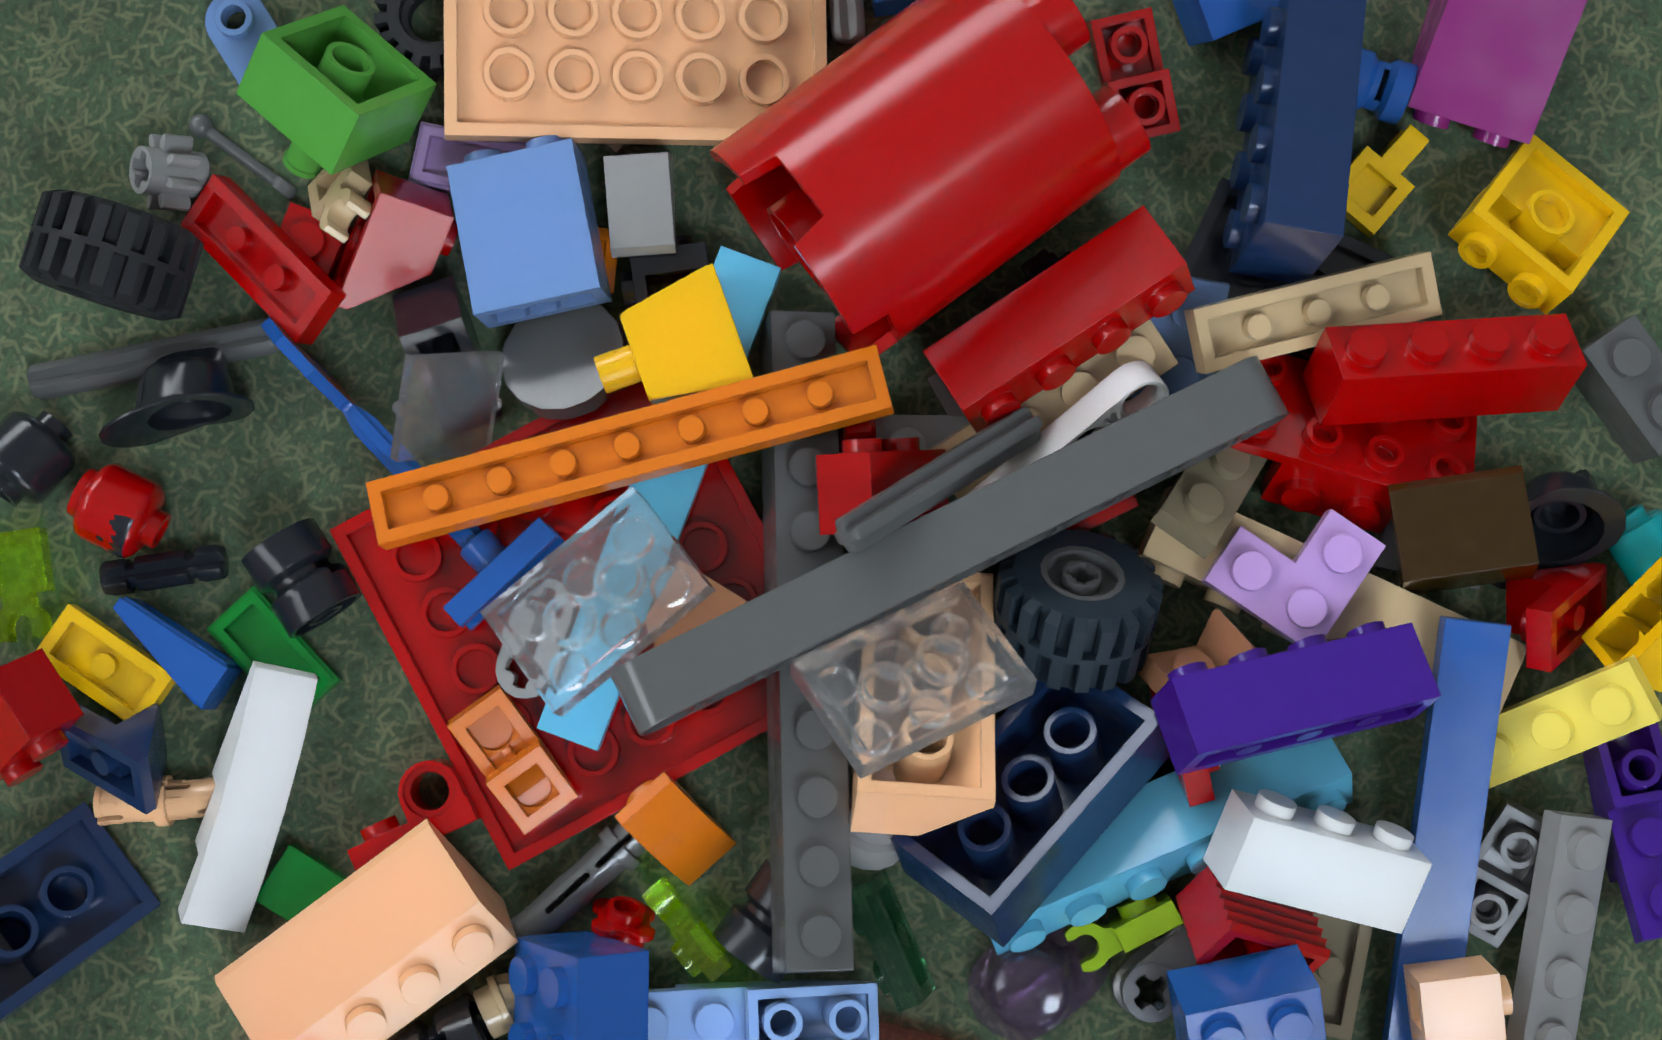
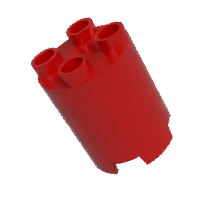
(929, 158)

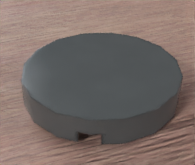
(553, 363)

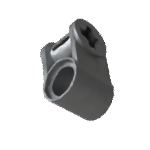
(1152, 961)

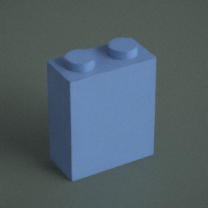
(528, 231)

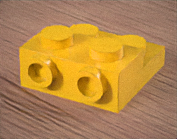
(1538, 226)

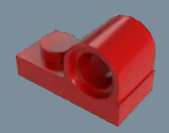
(455, 813)

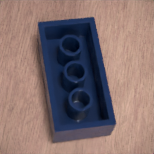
(1295, 139)
(1060, 782)

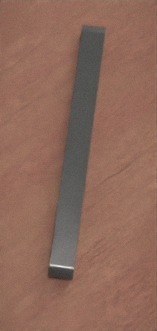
(947, 545)

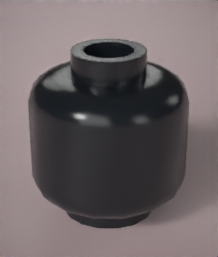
(33, 457)

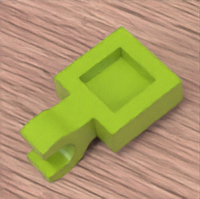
(1135, 926)

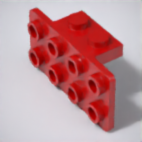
(1351, 463)

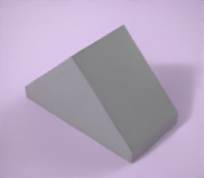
(640, 204)

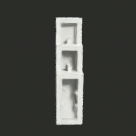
(249, 797)

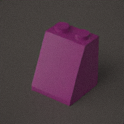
(1491, 64)

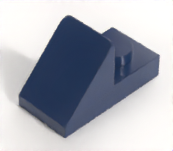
(120, 757)

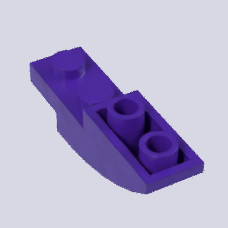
(1628, 789)

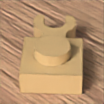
(340, 198)

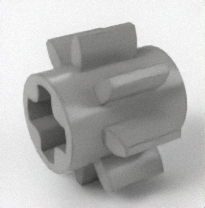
(169, 172)

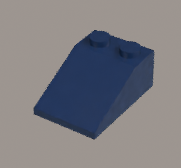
(62, 904)

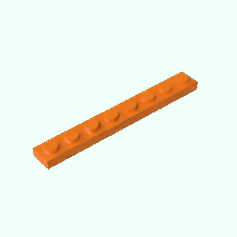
(629, 447)

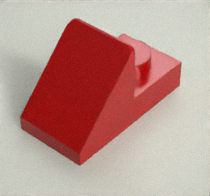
(1556, 610)

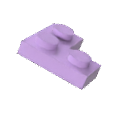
(1300, 594)

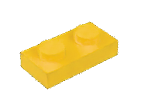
(104, 664)

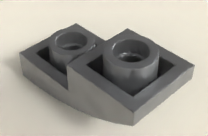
(1504, 870)

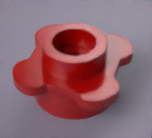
(623, 920)

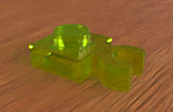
(23, 575)
(695, 944)

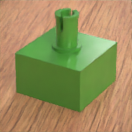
(334, 91)

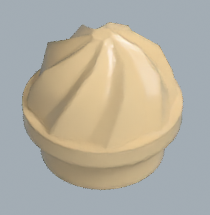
(496, 1004)

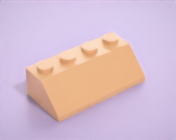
(937, 782)
(372, 947)

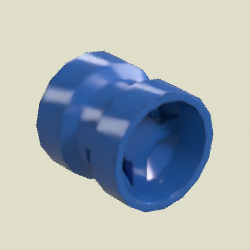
(1385, 86)

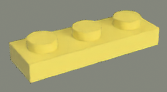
(1573, 719)

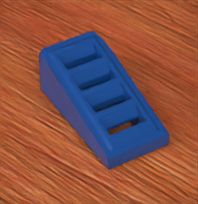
(190, 661)

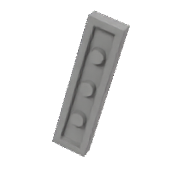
(1559, 926)

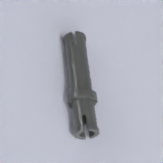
(539, 915)

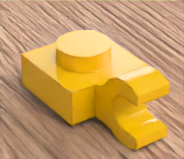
(1377, 181)

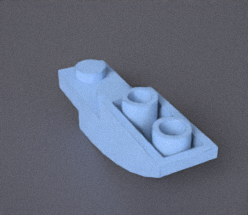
(765, 1011)

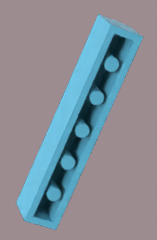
(1166, 838)

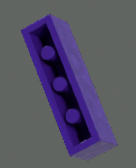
(1293, 695)

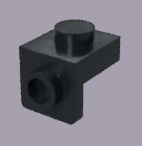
(661, 269)

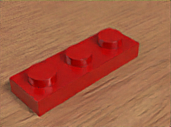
(263, 259)

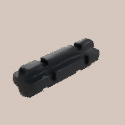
(164, 570)

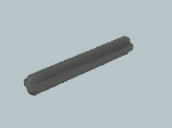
(130, 362)
(937, 480)

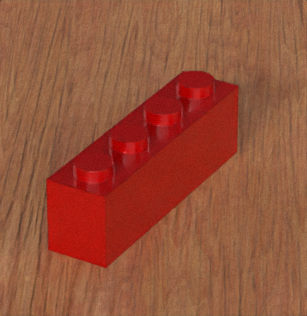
(1062, 319)
(1442, 369)

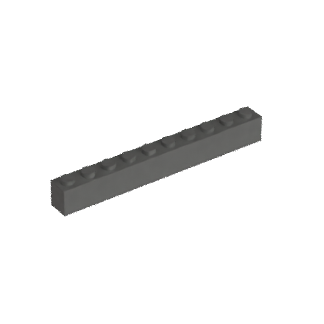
(804, 762)

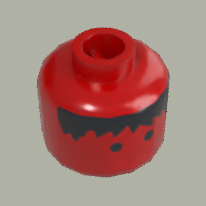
(118, 510)

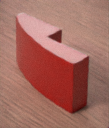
(1132, 65)

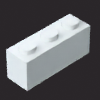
(1317, 860)

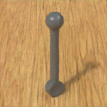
(203, 127)

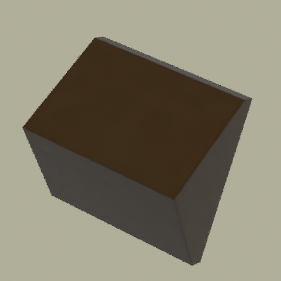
(1463, 530)

